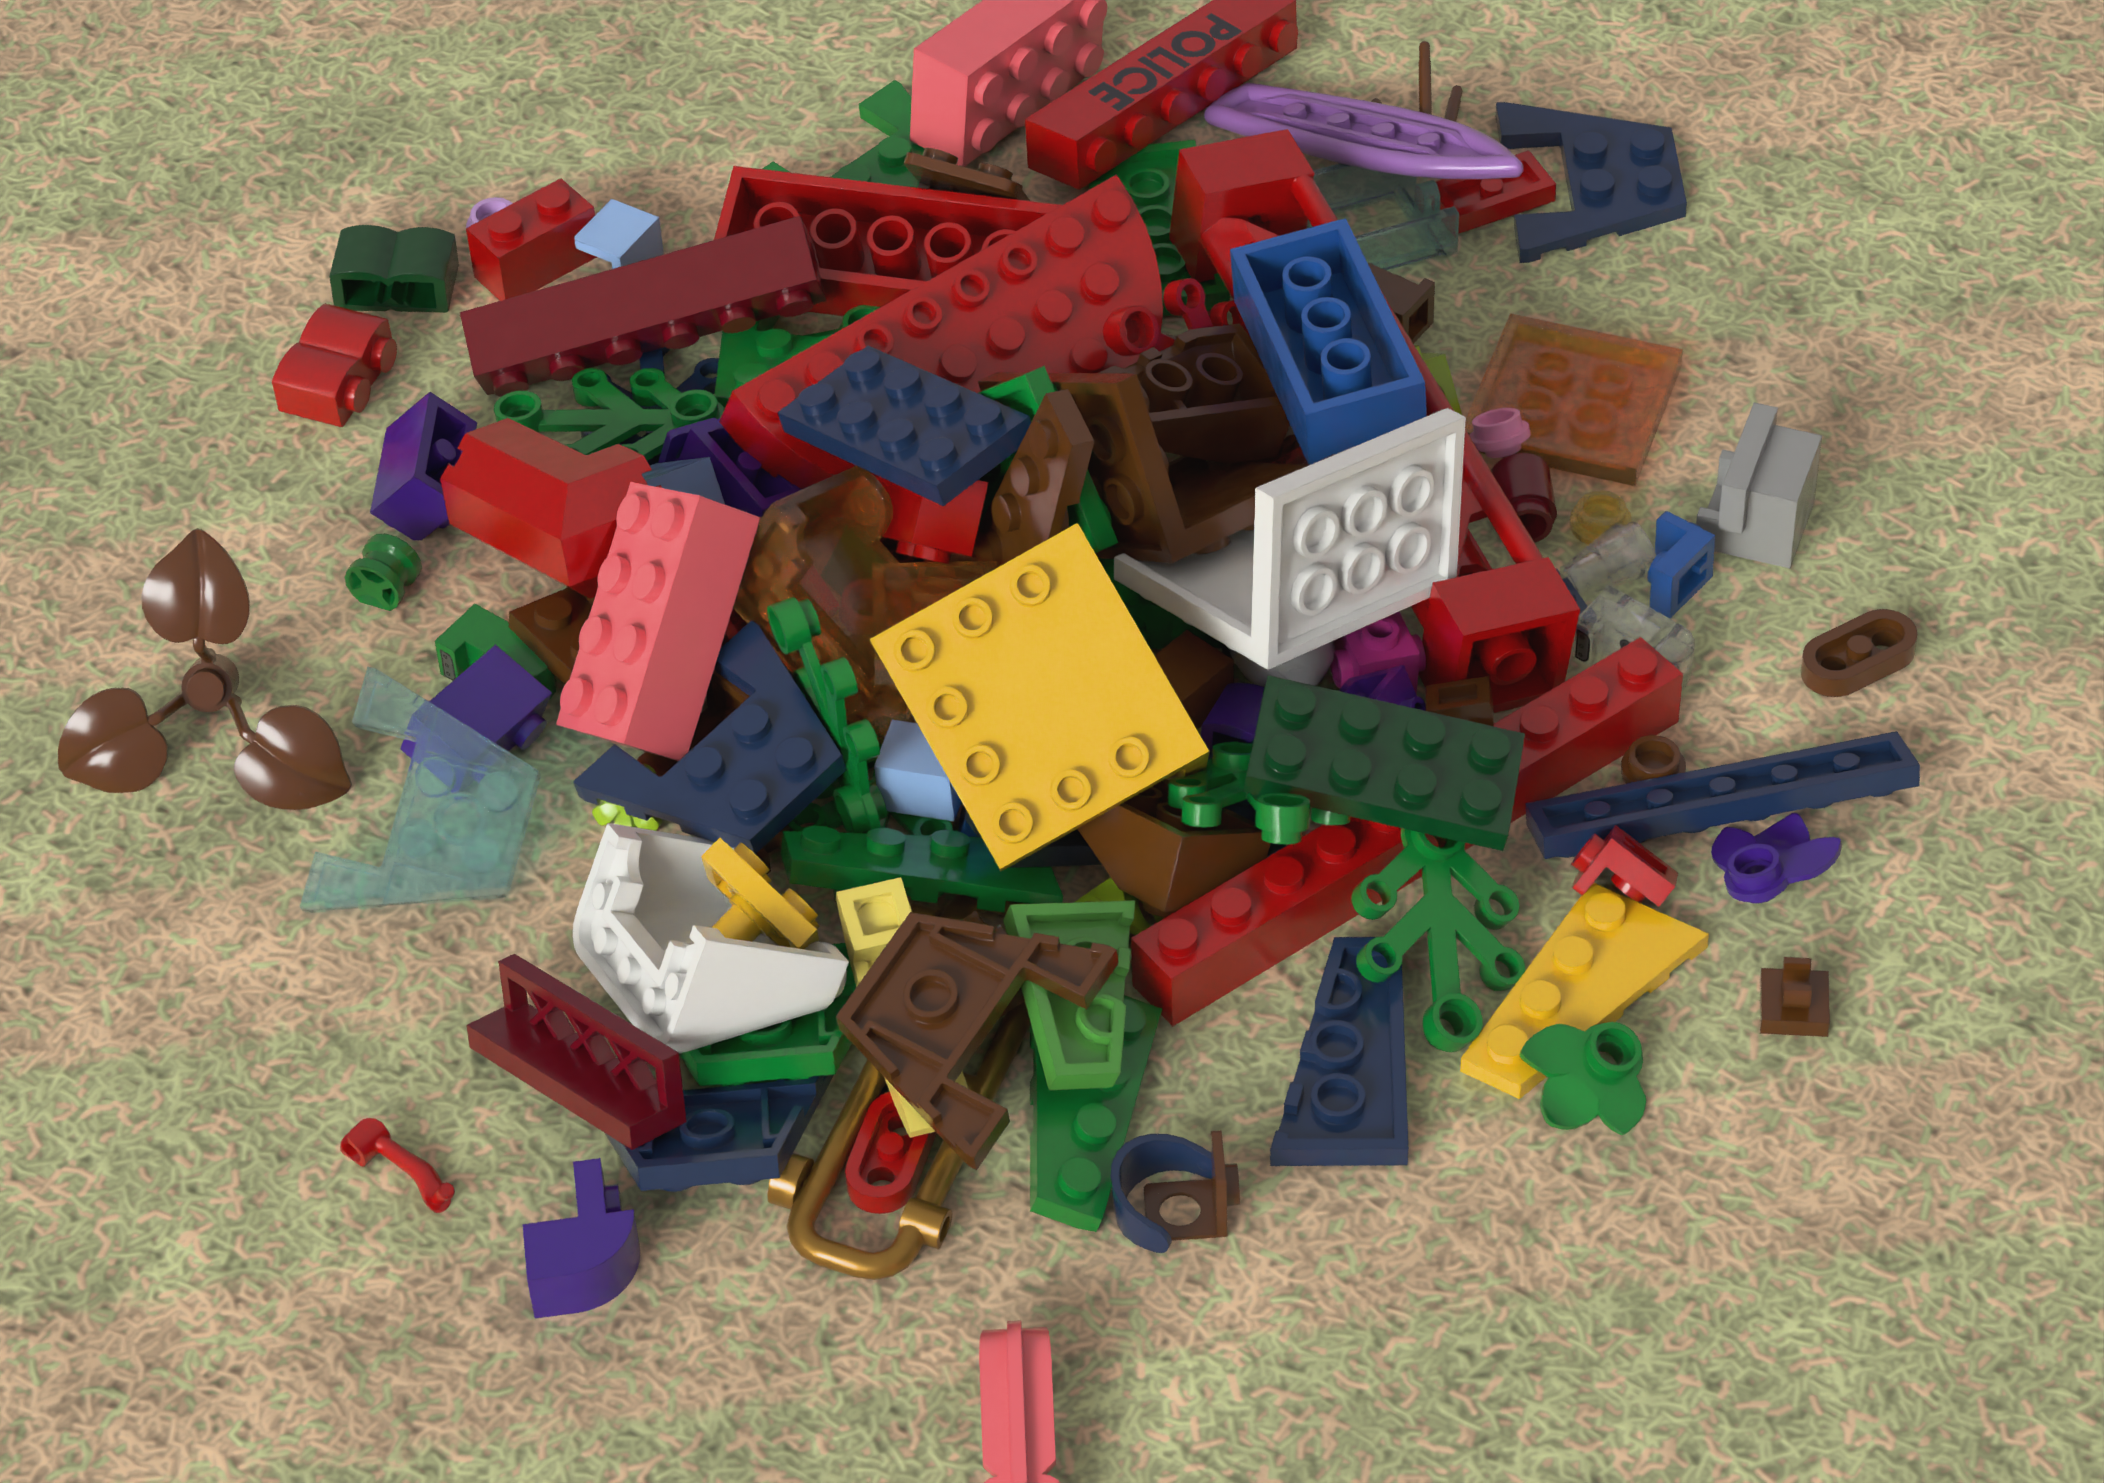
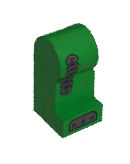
(475, 635)

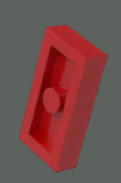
(1495, 199)

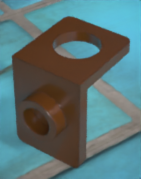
(1211, 1195)

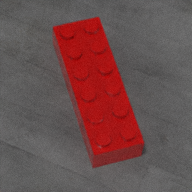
(872, 235)

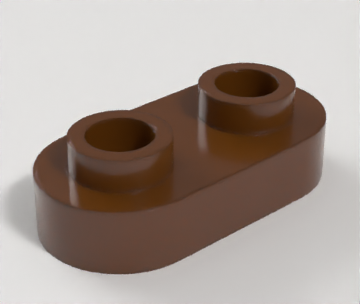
(1848, 655)

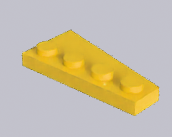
(1582, 977)

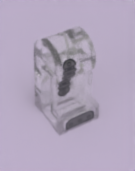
(1618, 620)

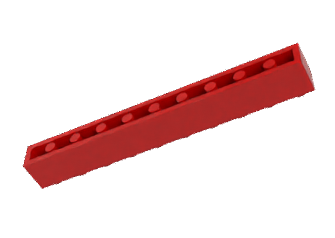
(1310, 884)

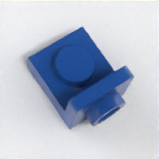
(1681, 563)

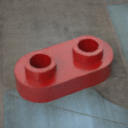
(885, 1156)

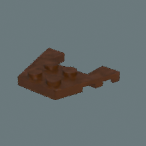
(937, 1000)

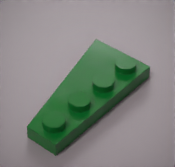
(1084, 1128)

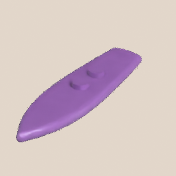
(1365, 133)

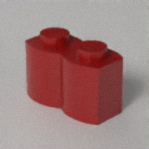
(334, 365)

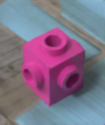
(1377, 648)

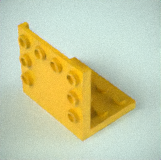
(1040, 697)

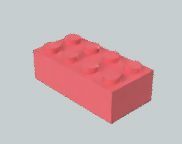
(998, 68)
(657, 620)

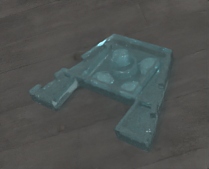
(455, 818)

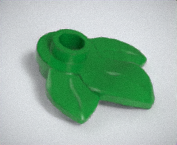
(1582, 1082)

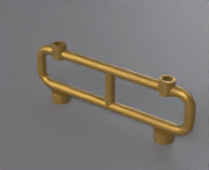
(924, 1221)

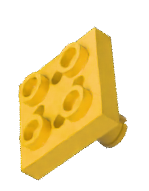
(755, 903)

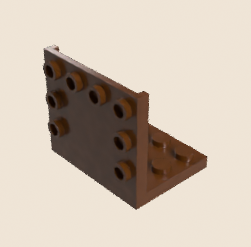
(1156, 505)

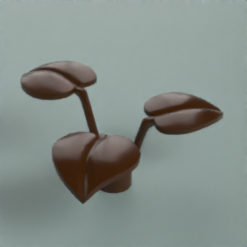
(113, 741)

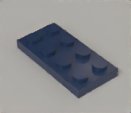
(905, 424)

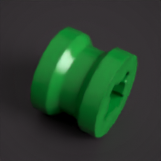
(383, 571)

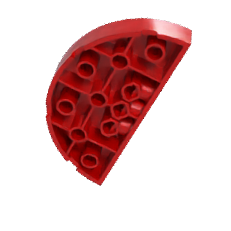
(1002, 310)

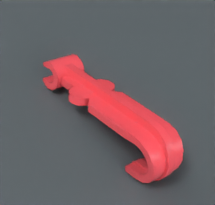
(1017, 1404)

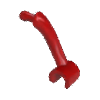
(373, 1137)

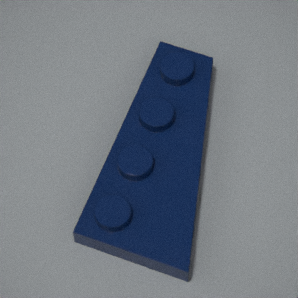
(1350, 1072)

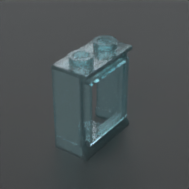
(1424, 235)

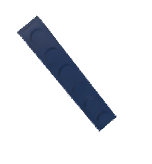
(1725, 793)

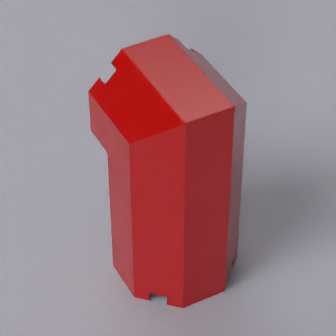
(540, 499)

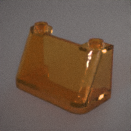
(823, 550)

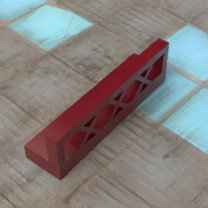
(580, 1066)

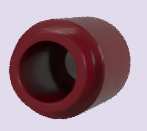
(1530, 491)

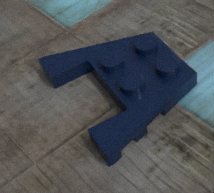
(1615, 171)
(746, 772)
(729, 1136)

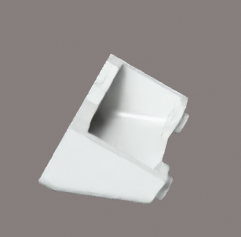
(638, 934)

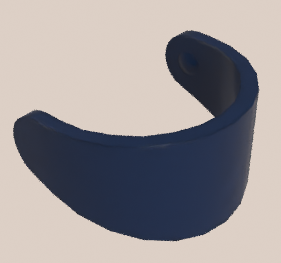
(1144, 1158)

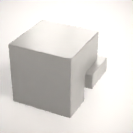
(1764, 491)

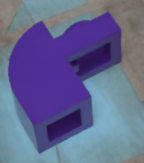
(582, 1258)

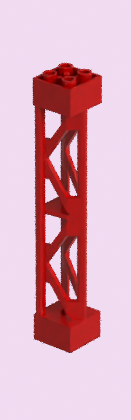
(1491, 623)

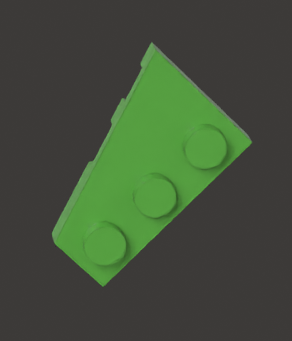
(1074, 1043)

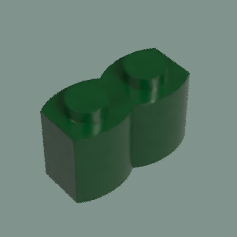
(394, 269)

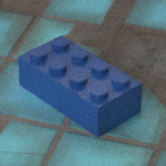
(1326, 338)

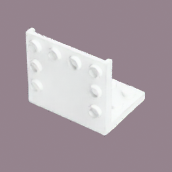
(1325, 548)

